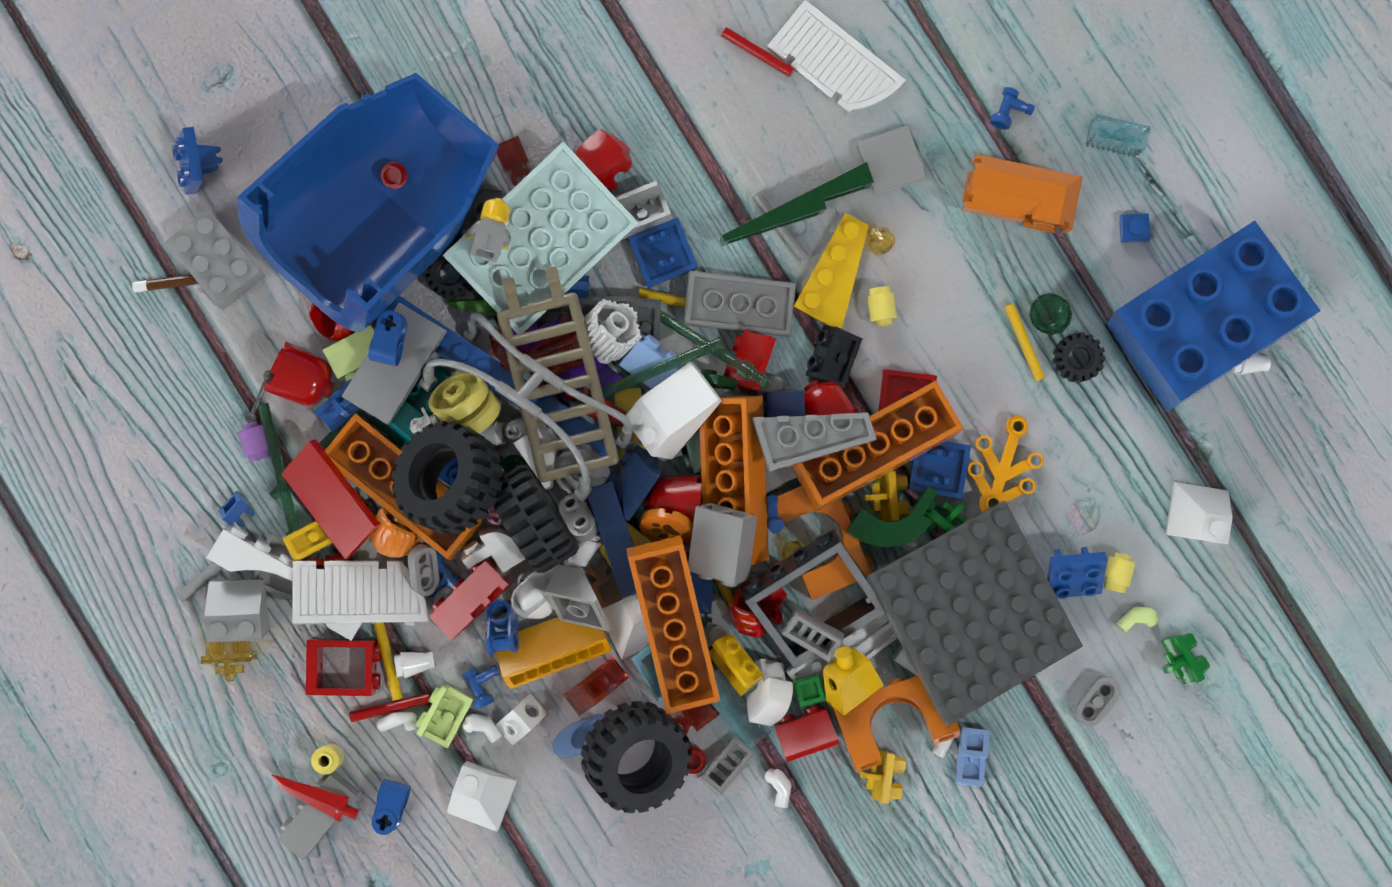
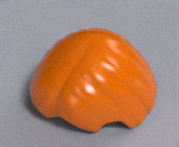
(392, 536)

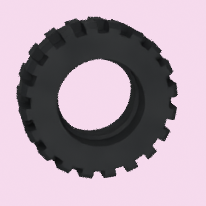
(421, 465)
(533, 520)
(655, 779)

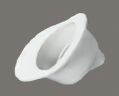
(530, 597)

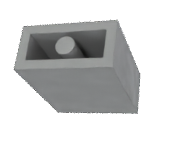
(722, 544)

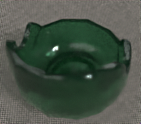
(1050, 313)

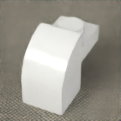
(494, 542)
(772, 697)

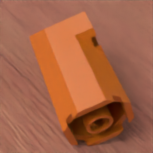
(1022, 192)

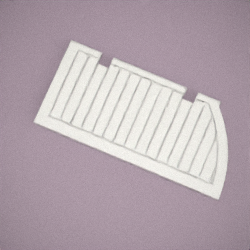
(834, 60)
(354, 593)

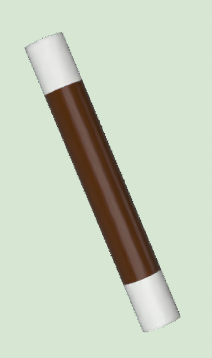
(163, 283)

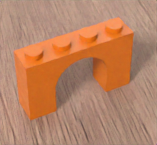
(835, 573)
(857, 723)

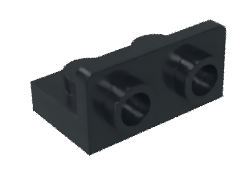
(833, 355)

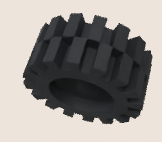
(441, 288)
(1094, 352)

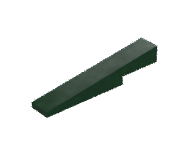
(804, 206)

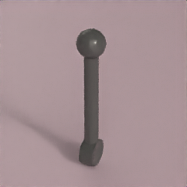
(251, 417)

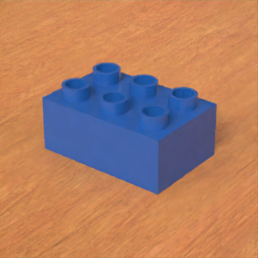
(1211, 316)

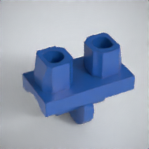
(336, 409)

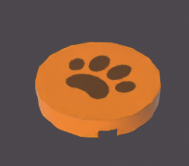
(660, 525)

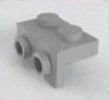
(646, 206)

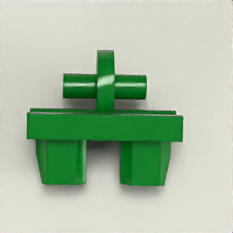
(944, 519)
(1181, 659)

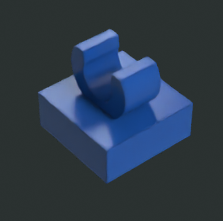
(233, 508)

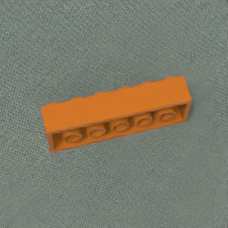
(902, 434)
(368, 461)
(735, 464)
(673, 624)

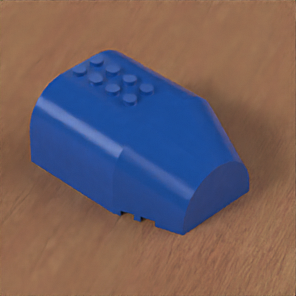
(335, 223)

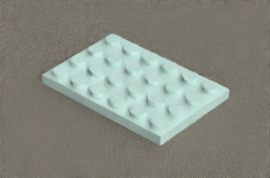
(555, 219)

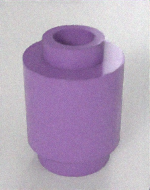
(253, 441)

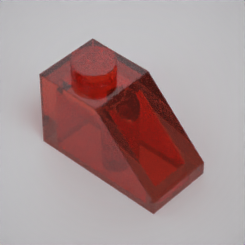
(595, 686)

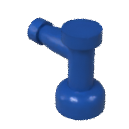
(1010, 100)
(774, 523)
(447, 577)
(475, 679)

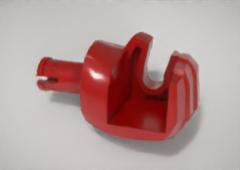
(605, 157)
(746, 621)

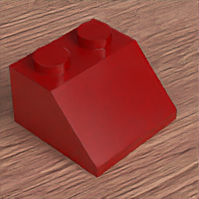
(755, 349)
(805, 733)

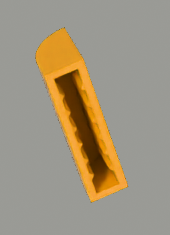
(550, 649)

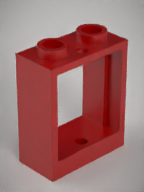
(314, 667)

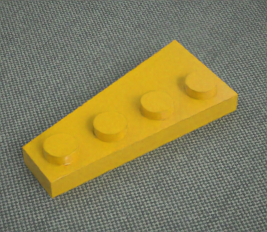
(832, 280)

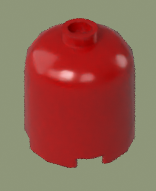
(300, 376)
(826, 399)
(677, 494)

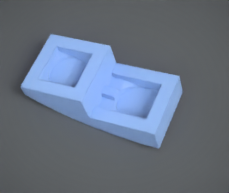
(972, 757)

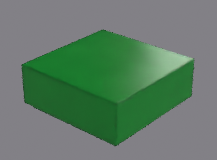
(809, 689)

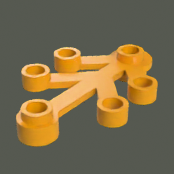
(1002, 471)

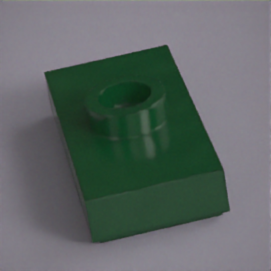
(718, 381)

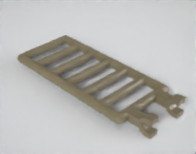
(591, 378)

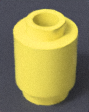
(882, 306)
(1119, 573)
(335, 757)

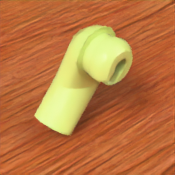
(1138, 615)

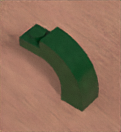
(880, 533)

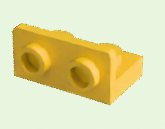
(735, 664)

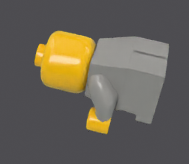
(490, 233)

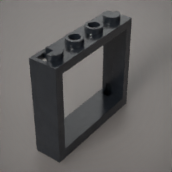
(798, 563)

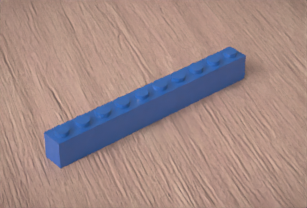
(460, 350)

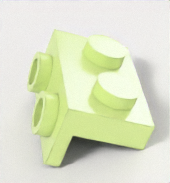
(444, 715)

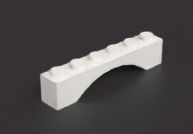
(238, 553)

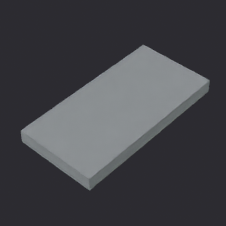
(739, 303)
(384, 387)

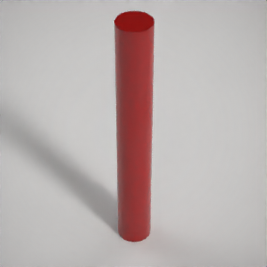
(757, 52)
(389, 707)

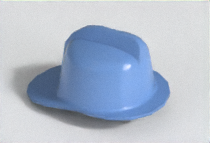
(571, 739)

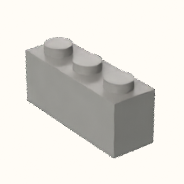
(311, 824)

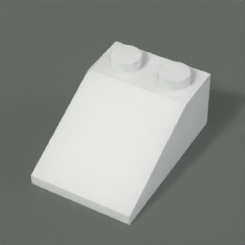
(673, 411)

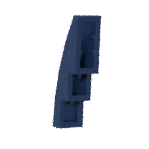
(613, 534)

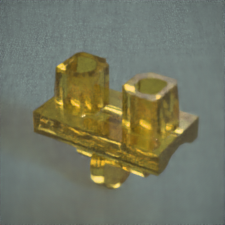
(241, 653)

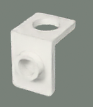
(518, 723)

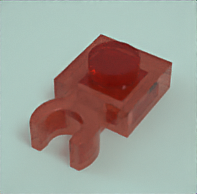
(512, 157)
(697, 717)

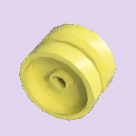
(465, 401)

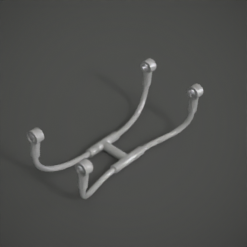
(520, 398)

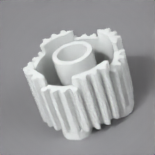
(611, 330)

